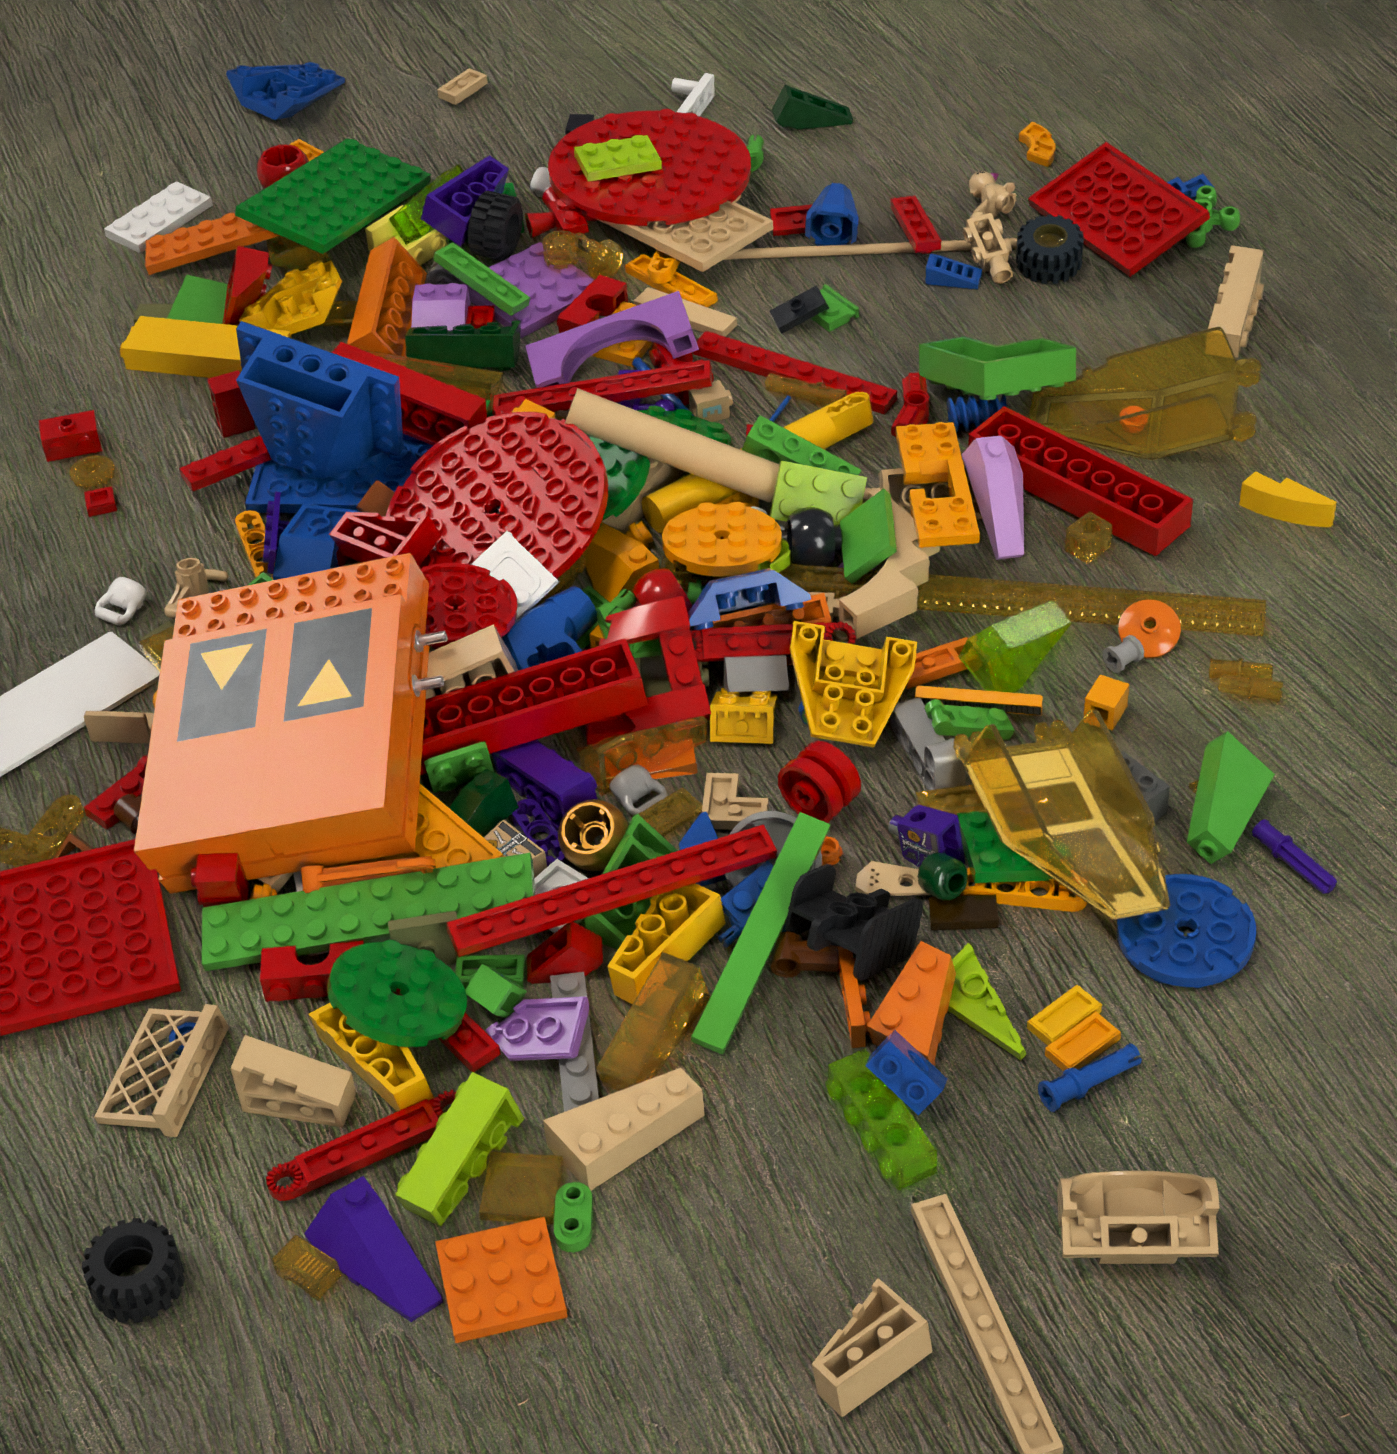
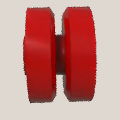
(819, 781)

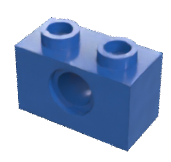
(906, 1072)

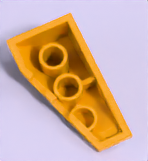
(616, 561)

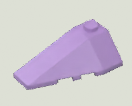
(998, 492)

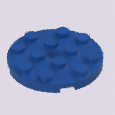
(1209, 955)

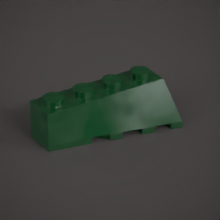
(466, 346)

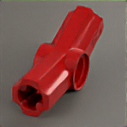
(915, 402)

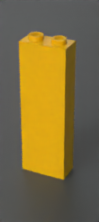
(183, 347)

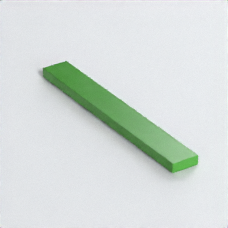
(759, 935)

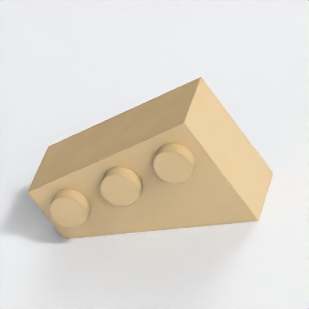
(871, 1350)

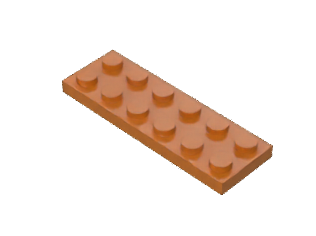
(201, 242)

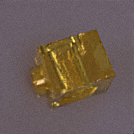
(1088, 537)

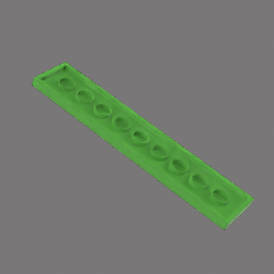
(357, 910)

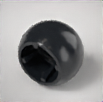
(813, 537)

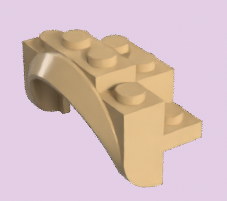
(1138, 1216)

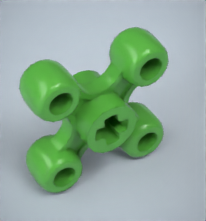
(1227, 218)

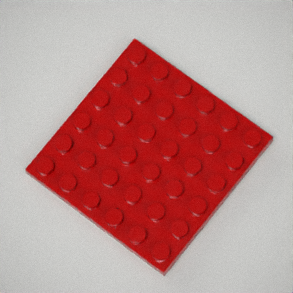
(81, 937)

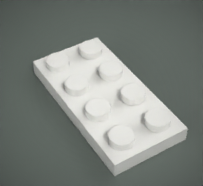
(158, 216)

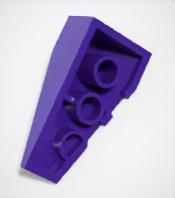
(372, 1250)

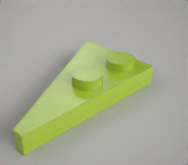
(979, 1005)

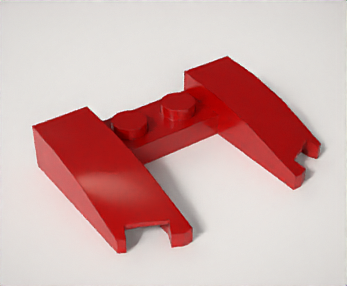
(670, 624)

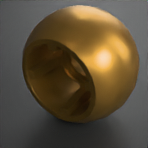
(583, 822)

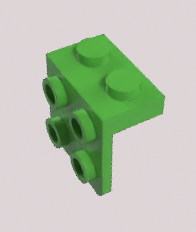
(457, 766)

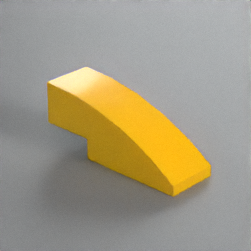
(1286, 501)

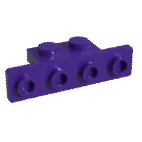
(273, 530)

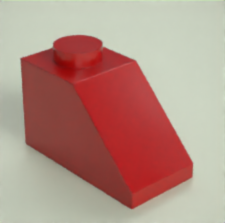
(565, 952)

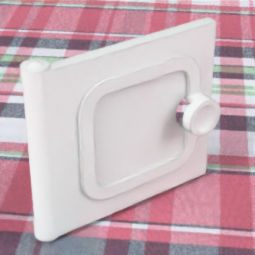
(513, 563)

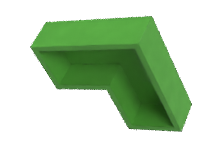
(999, 369)

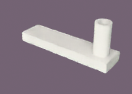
(698, 93)

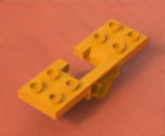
(930, 456)

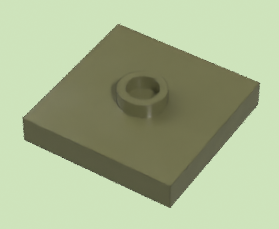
(426, 933)

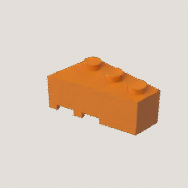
(917, 1001)

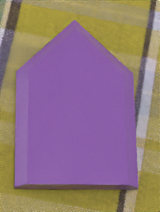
(542, 1029)

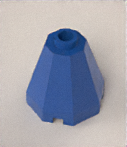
(833, 217)

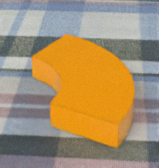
(1040, 144)

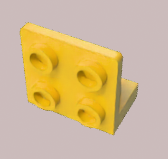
(743, 717)

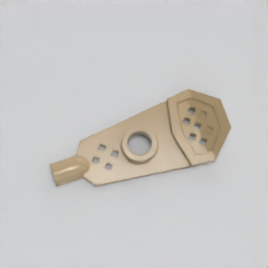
(888, 877)

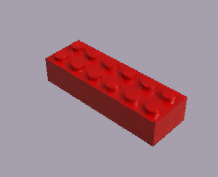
(427, 405)

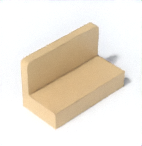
(119, 726)

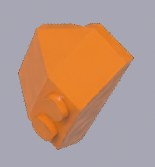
(813, 611)

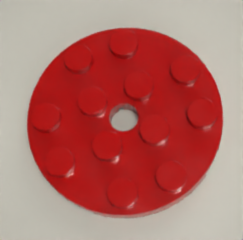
(479, 596)

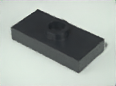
(799, 309)

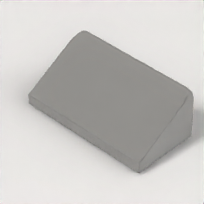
(756, 673)

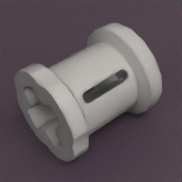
(1124, 653)

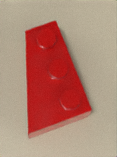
(374, 537)

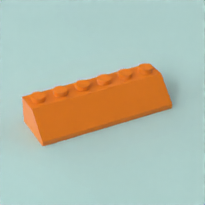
(386, 300)

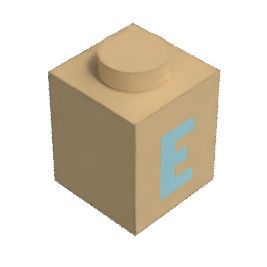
(711, 402)

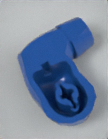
(551, 628)

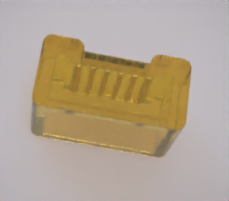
(306, 1267)

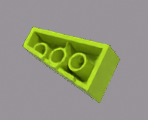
(458, 1148)

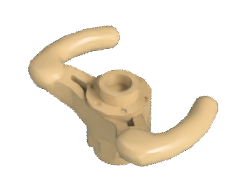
(191, 582)

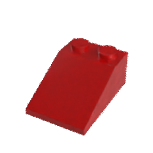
(245, 282)

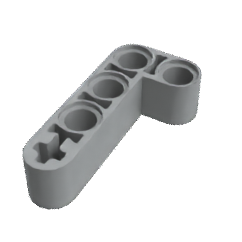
(929, 752)

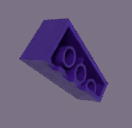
(451, 204)

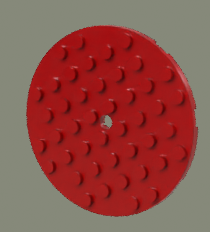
(699, 169)
(529, 466)

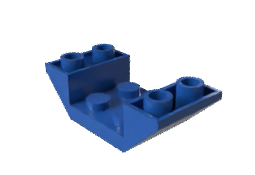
(306, 542)

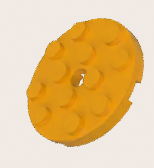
(696, 539)

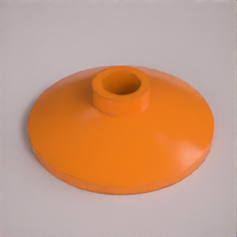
(1156, 640)

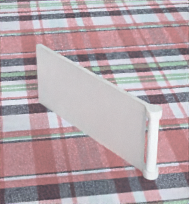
(56, 699)

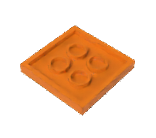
(500, 1279)

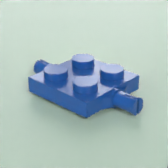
(741, 900)

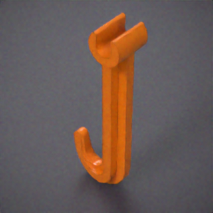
(317, 876)

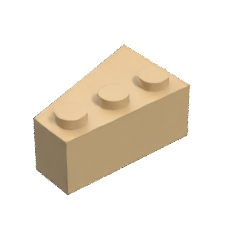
(291, 1084)

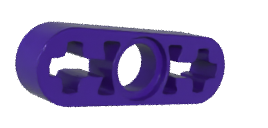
(539, 824)

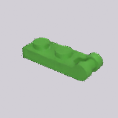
(965, 720)

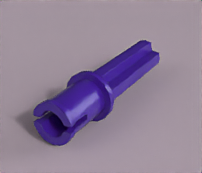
(1284, 848)

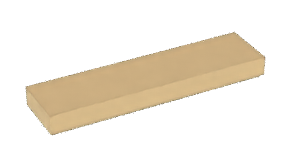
(700, 317)

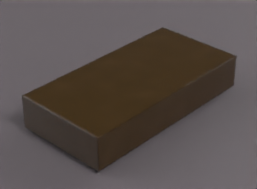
(964, 913)

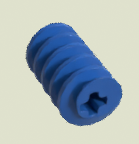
(972, 412)

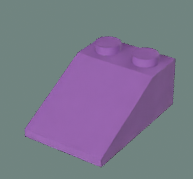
(440, 305)

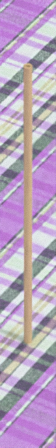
(853, 249)

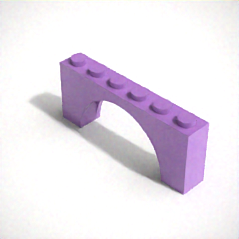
(658, 321)

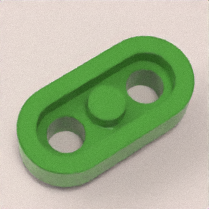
(573, 1213)

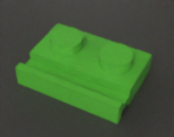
(839, 310)

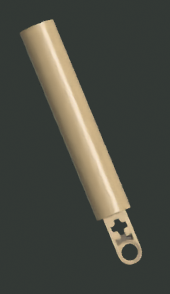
(673, 445)

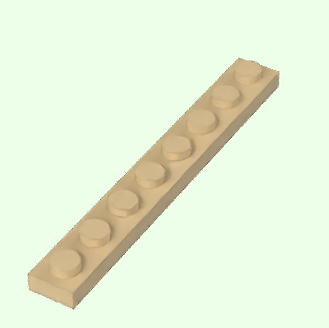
(986, 1328)

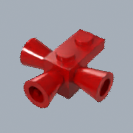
(559, 218)

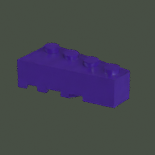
(545, 778)

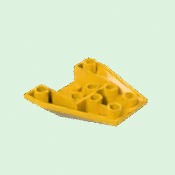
(298, 300)
(849, 686)

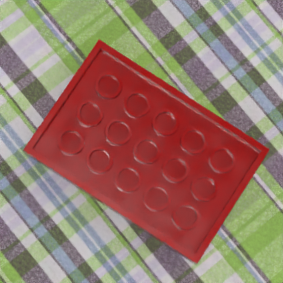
(1120, 208)

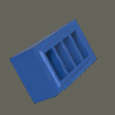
(951, 273)

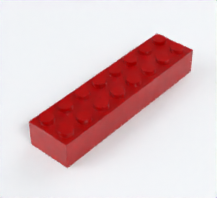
(1087, 481)
(534, 701)

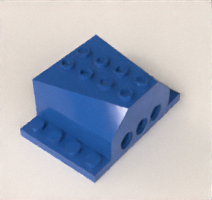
(316, 405)

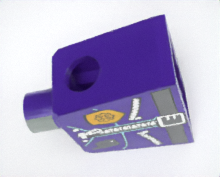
(927, 832)

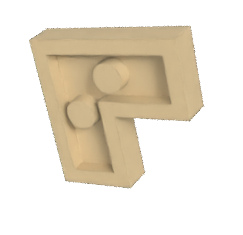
(723, 803)

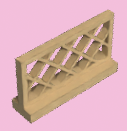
(186, 1071)

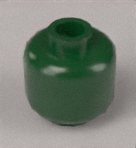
(942, 876)

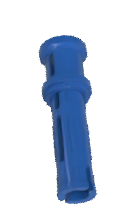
(1076, 1082)

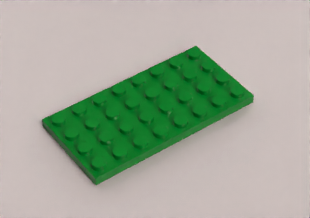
(333, 195)

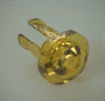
(602, 259)

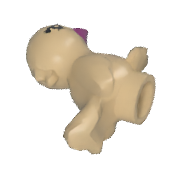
(994, 197)

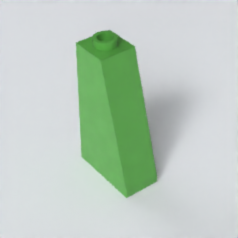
(1226, 796)

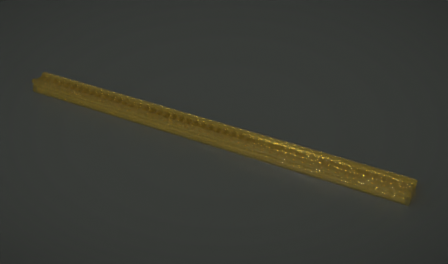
(1011, 598)

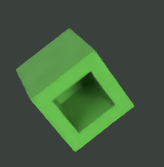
(494, 991)

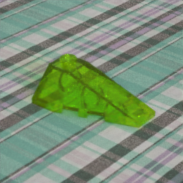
(1014, 648)

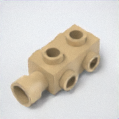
(992, 250)

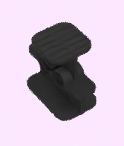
(853, 922)

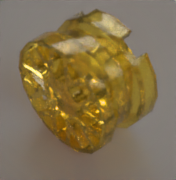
(556, 249)

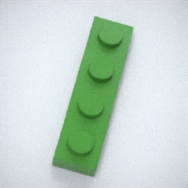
(481, 279)

